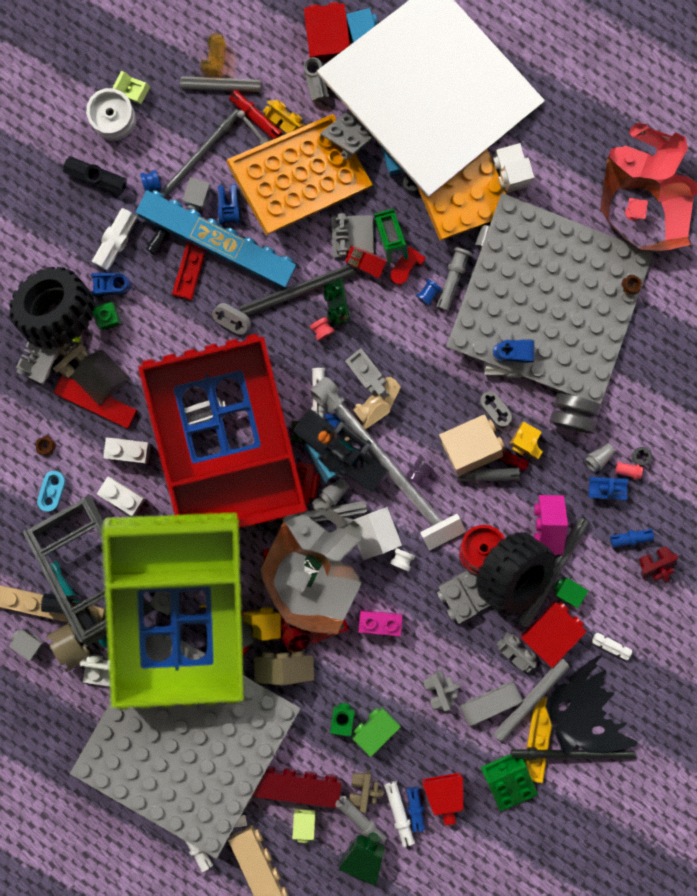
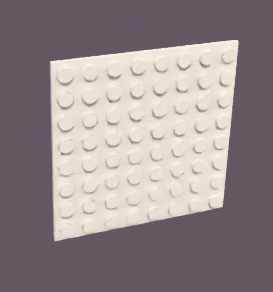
(430, 89)

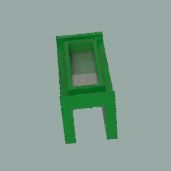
(390, 234)

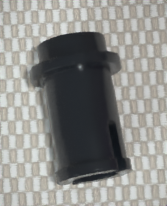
(157, 241)

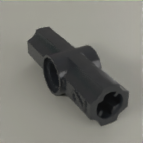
(84, 170)

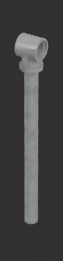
(326, 394)

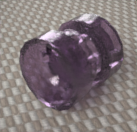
(419, 472)

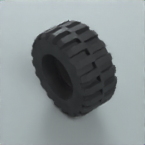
(62, 323)
(515, 573)

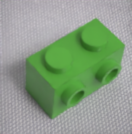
(375, 731)

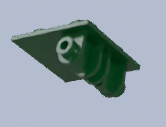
(336, 301)

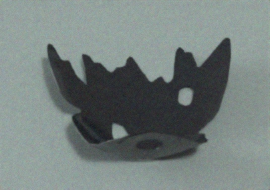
(584, 713)

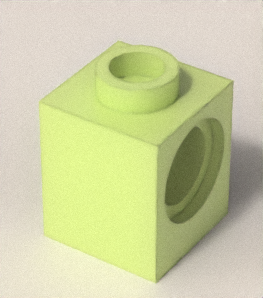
(304, 825)

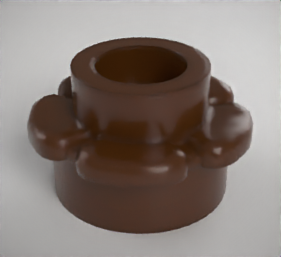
(636, 284)
(51, 445)

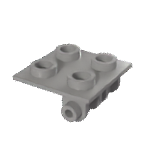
(348, 134)
(351, 231)
(38, 363)

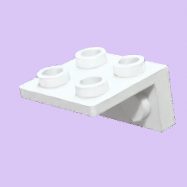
(96, 670)

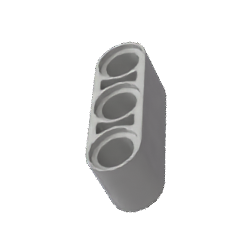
(490, 703)

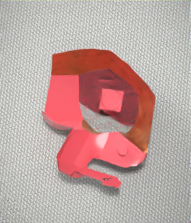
(636, 169)

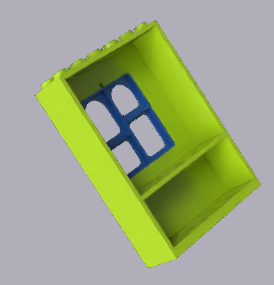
(173, 557)

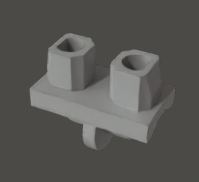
(445, 689)

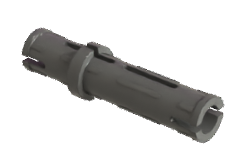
(478, 475)

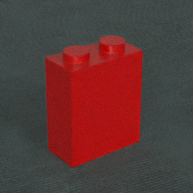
(326, 30)
(553, 633)

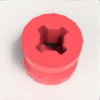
(322, 328)

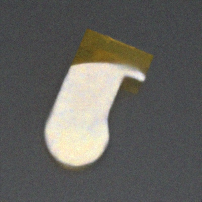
(216, 57)

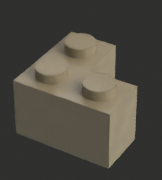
(283, 668)

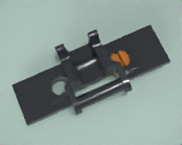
(335, 455)

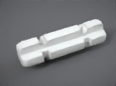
(611, 646)

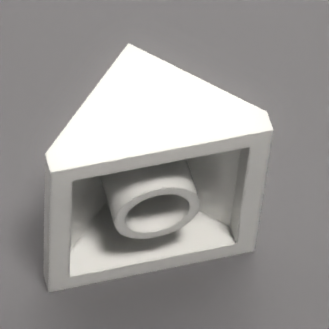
(377, 534)

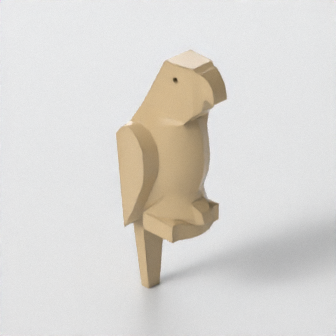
(375, 406)

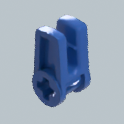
(230, 212)

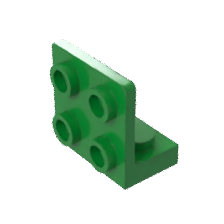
(509, 781)

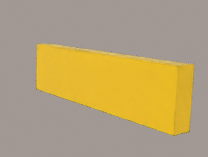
(538, 737)

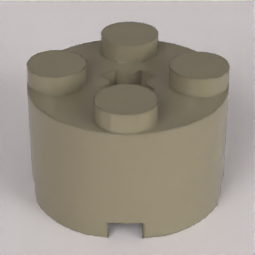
(67, 647)

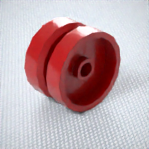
(474, 541)

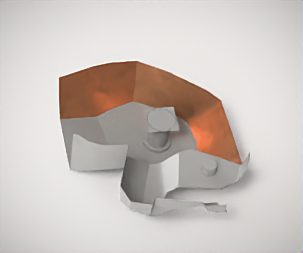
(336, 584)

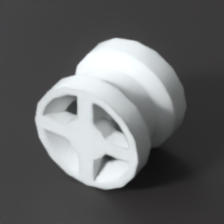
(402, 559)

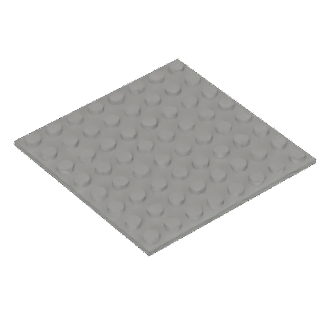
(553, 286)
(187, 763)

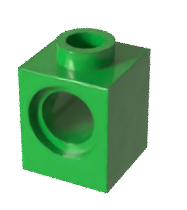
(107, 316)
(570, 591)
(338, 728)

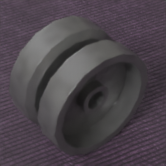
(576, 410)

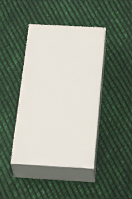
(443, 532)

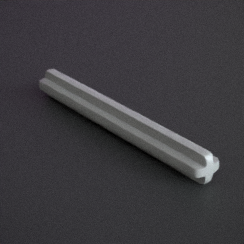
(531, 700)

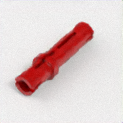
(255, 115)

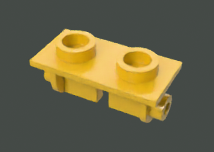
(277, 111)

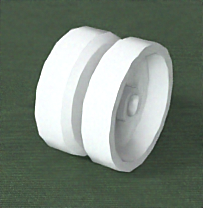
(113, 103)

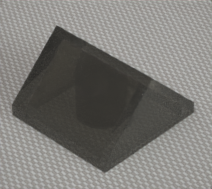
(100, 376)

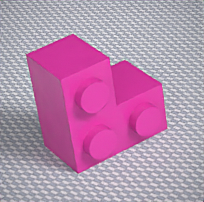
(551, 522)

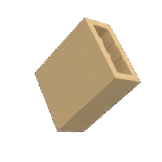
(472, 445)

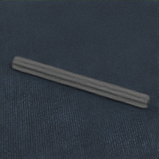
(297, 290)
(560, 560)

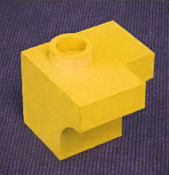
(526, 441)
(264, 623)

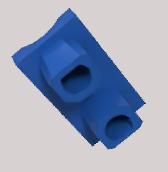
(608, 488)

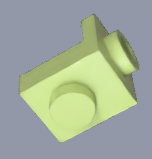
(131, 87)

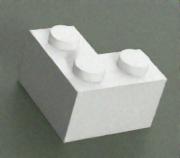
(513, 168)

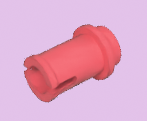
(629, 470)

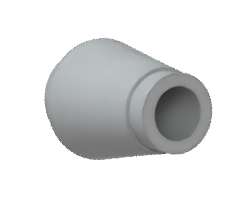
(597, 459)
(334, 492)

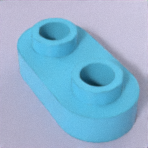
(50, 490)

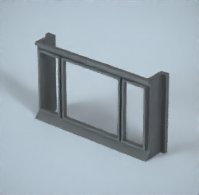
(87, 503)

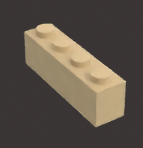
(256, 863)

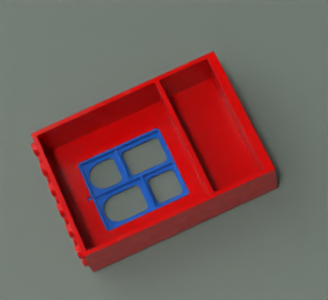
(252, 480)

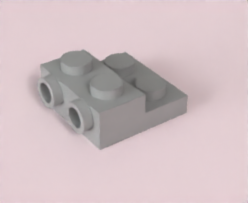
(461, 596)

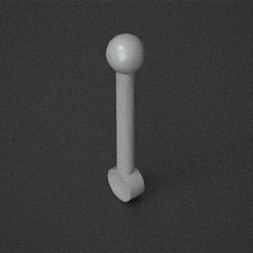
(241, 115)

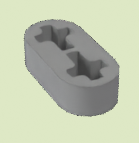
(231, 318)
(492, 412)

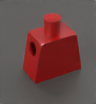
(445, 795)

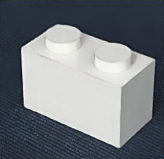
(127, 450)
(121, 496)

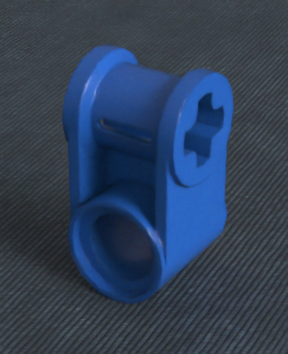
(105, 284)
(518, 351)

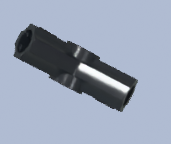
(51, 605)

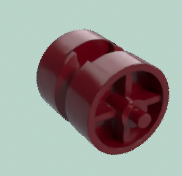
(294, 637)

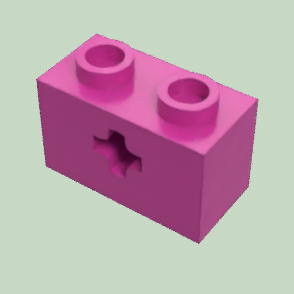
(380, 622)

